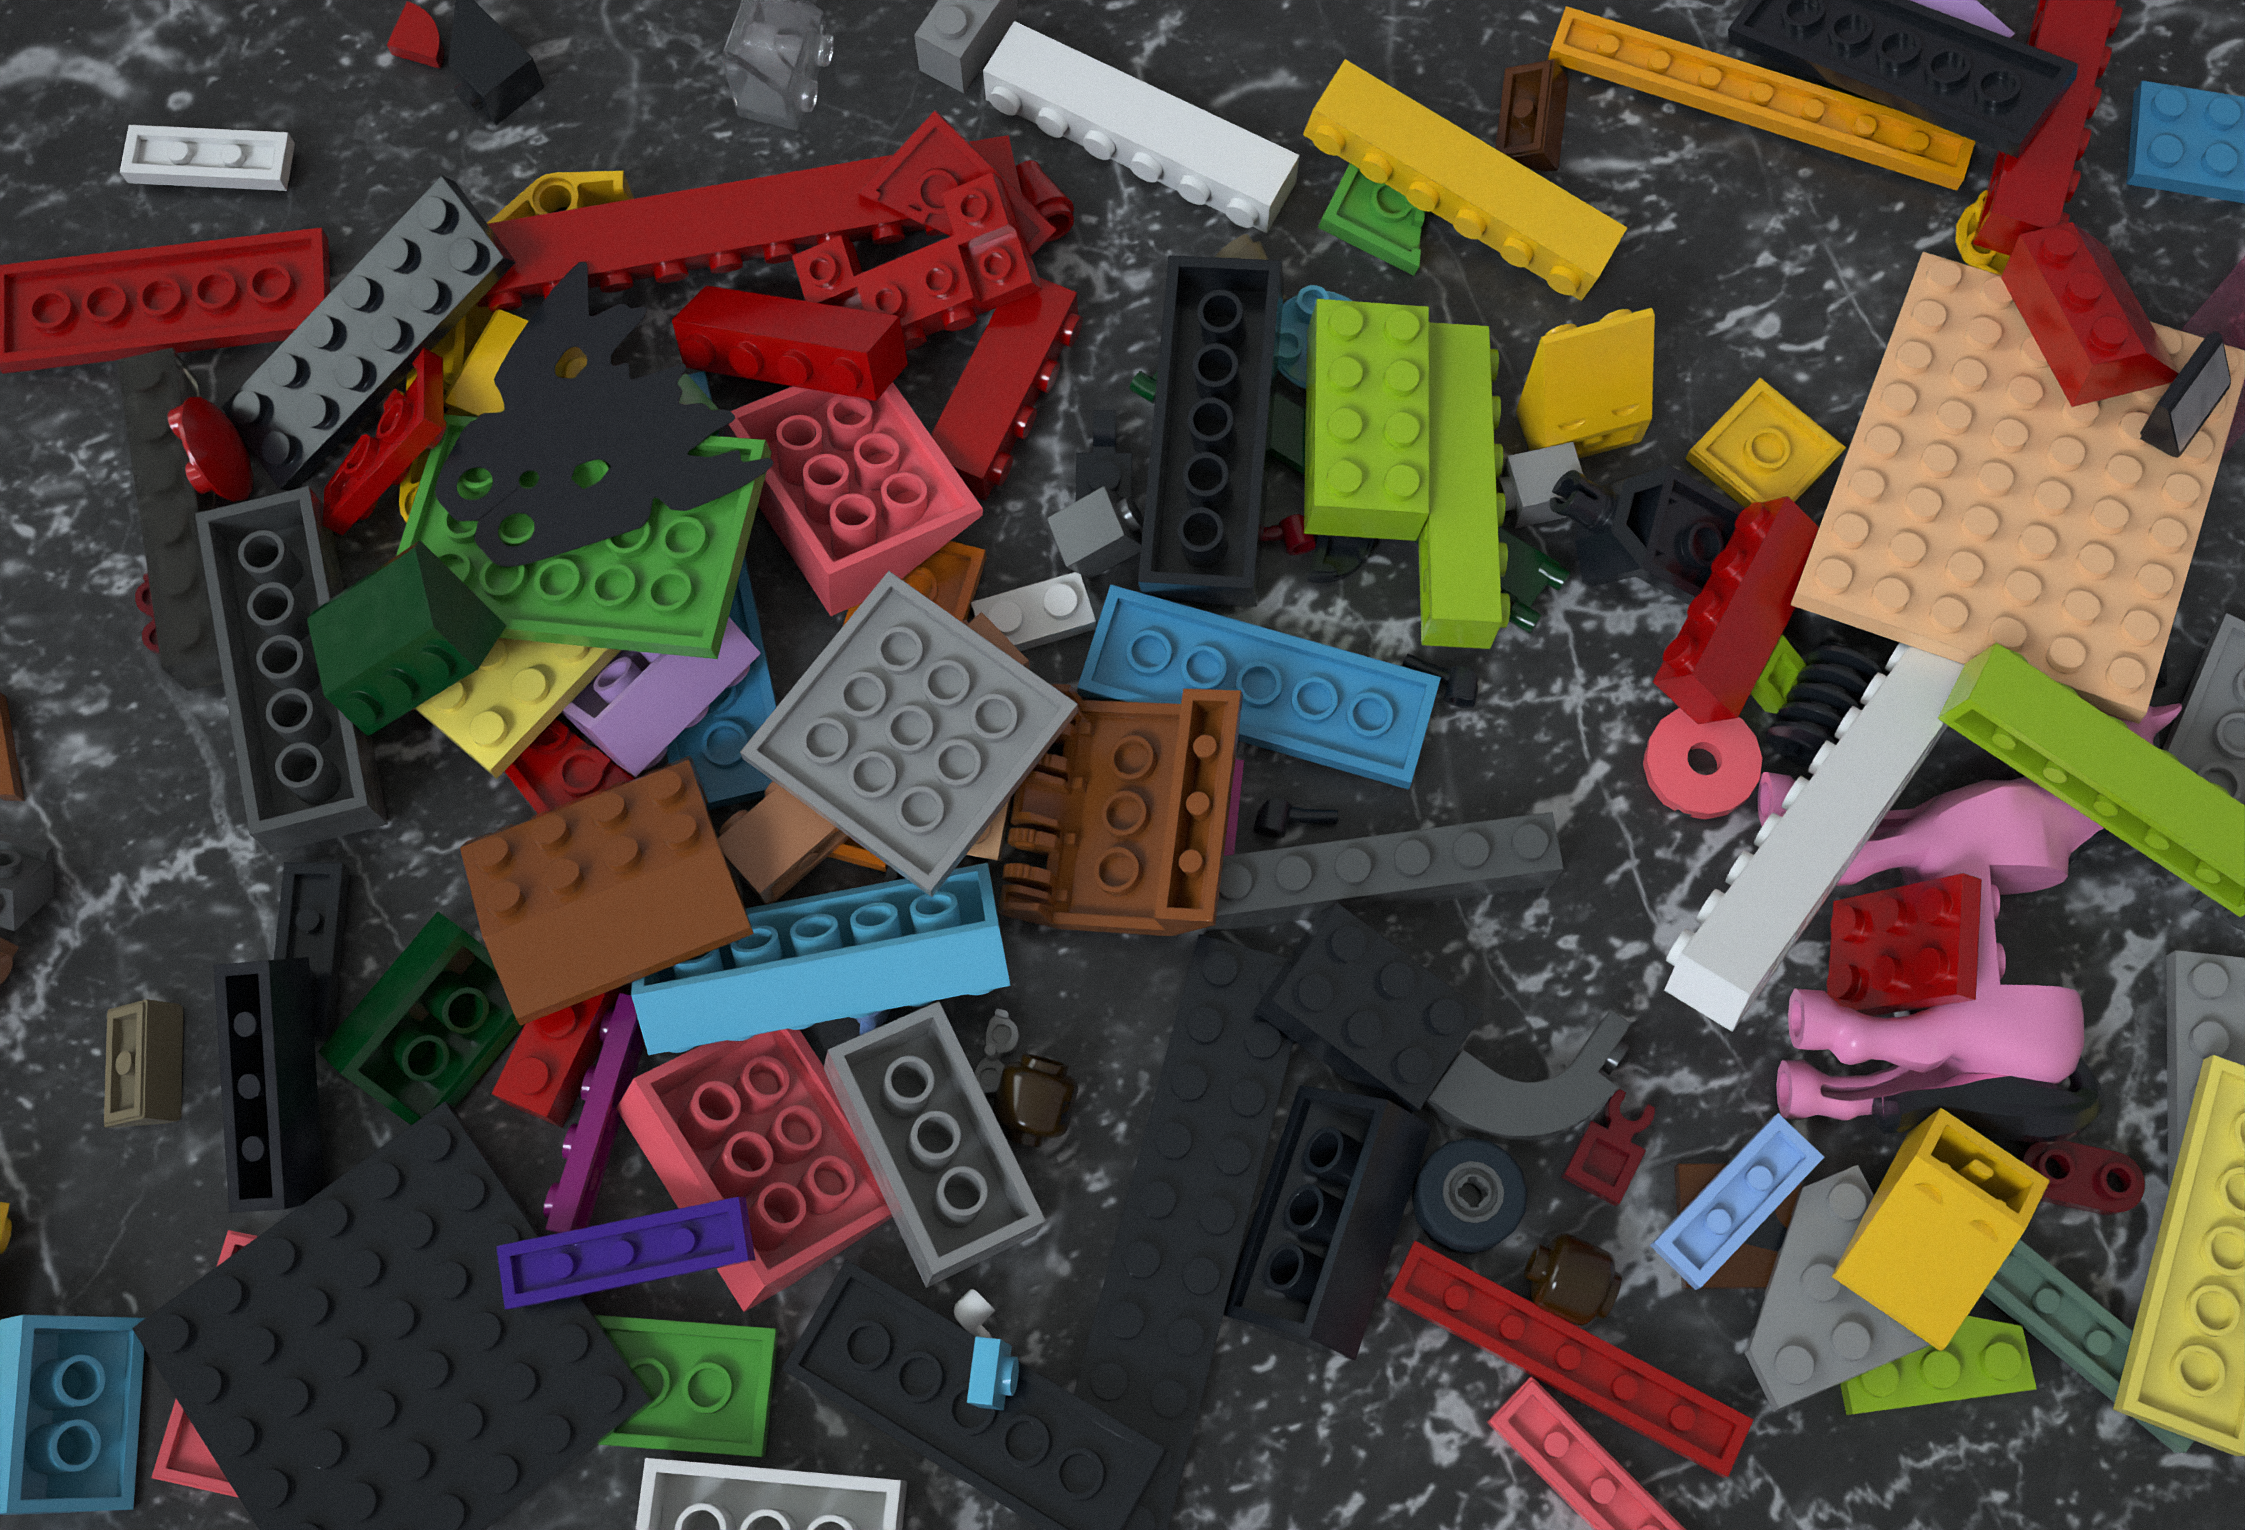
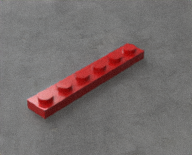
(1570, 1359)

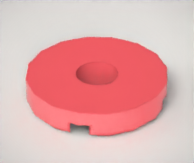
(1698, 794)

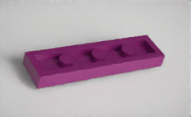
(591, 1141)

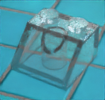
(776, 59)

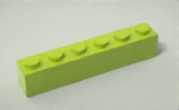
(1460, 536)
(2103, 771)

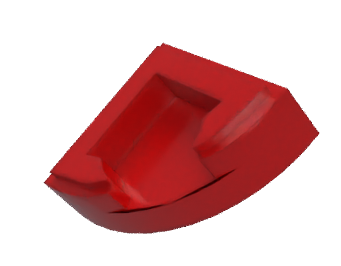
(417, 37)

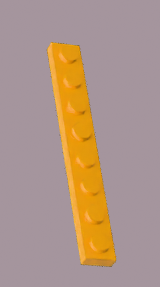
(1761, 98)

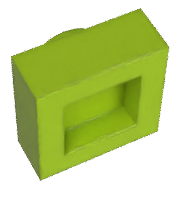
(1778, 677)

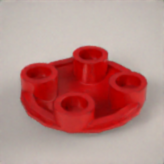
(214, 449)

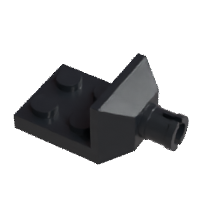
(1647, 528)

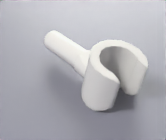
(972, 1312)

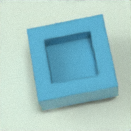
(992, 1373)

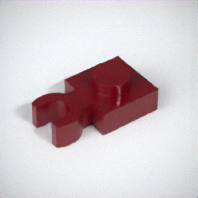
(1606, 1156)

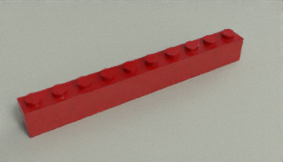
(706, 228)

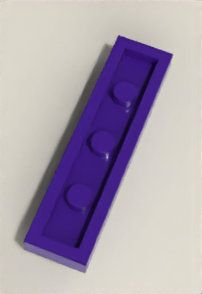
(625, 1253)

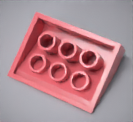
(854, 488)
(763, 1128)

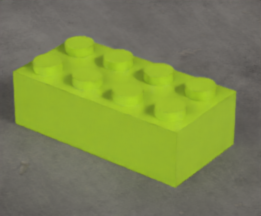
(1367, 420)

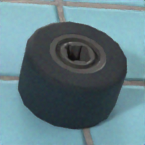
(1449, 1203)

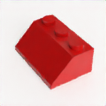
(2084, 315)

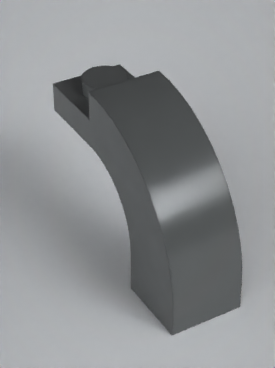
(1519, 1113)

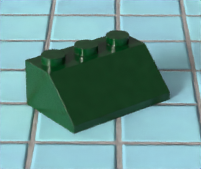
(399, 638)
(426, 1024)

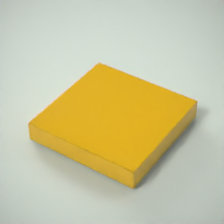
(1764, 449)

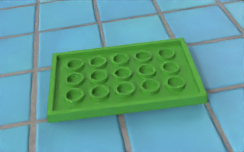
(637, 591)

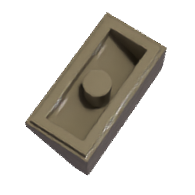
(143, 1064)

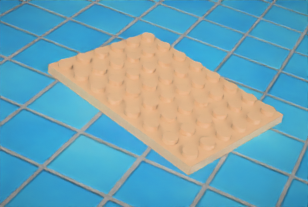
(2002, 510)

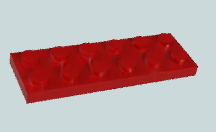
(160, 299)

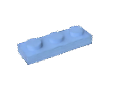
(1736, 1201)

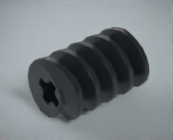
(1820, 701)

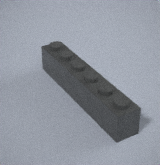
(1388, 871)

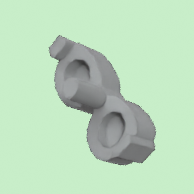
(1001, 1041)

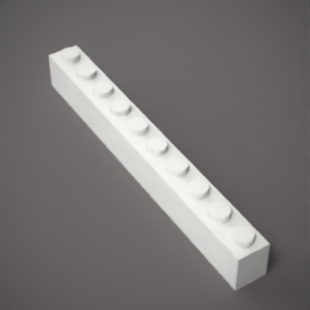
(1815, 841)

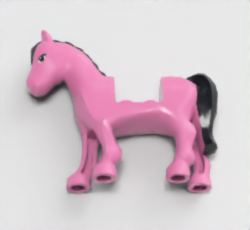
(1977, 1059)

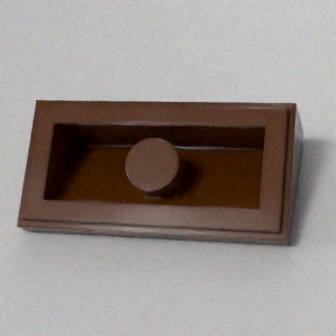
(1533, 114)

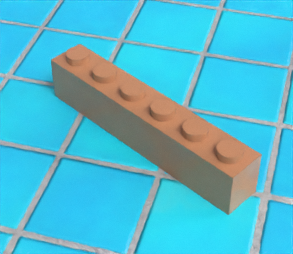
(786, 838)

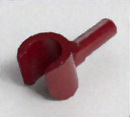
(1292, 532)

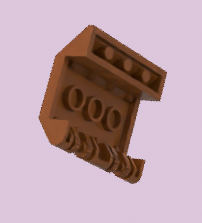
(1128, 817)
(603, 891)

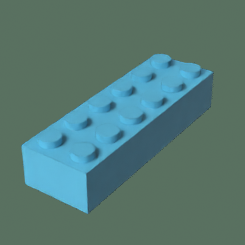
(830, 962)

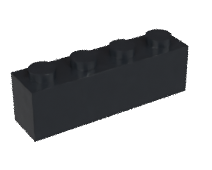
(268, 1084)

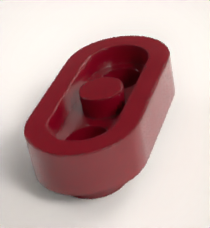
(2085, 1176)

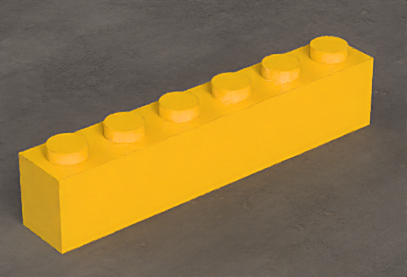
(1463, 181)

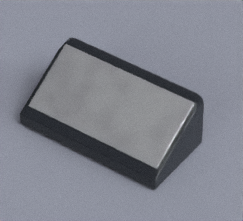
(2189, 398)

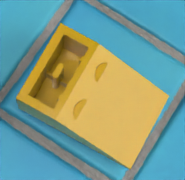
(1591, 384)
(1939, 1227)

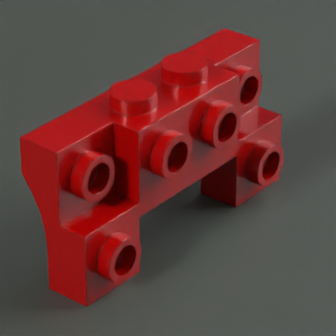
(937, 284)

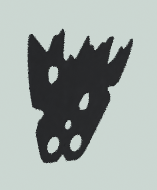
(565, 422)

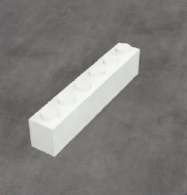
(1140, 127)

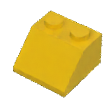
(474, 386)

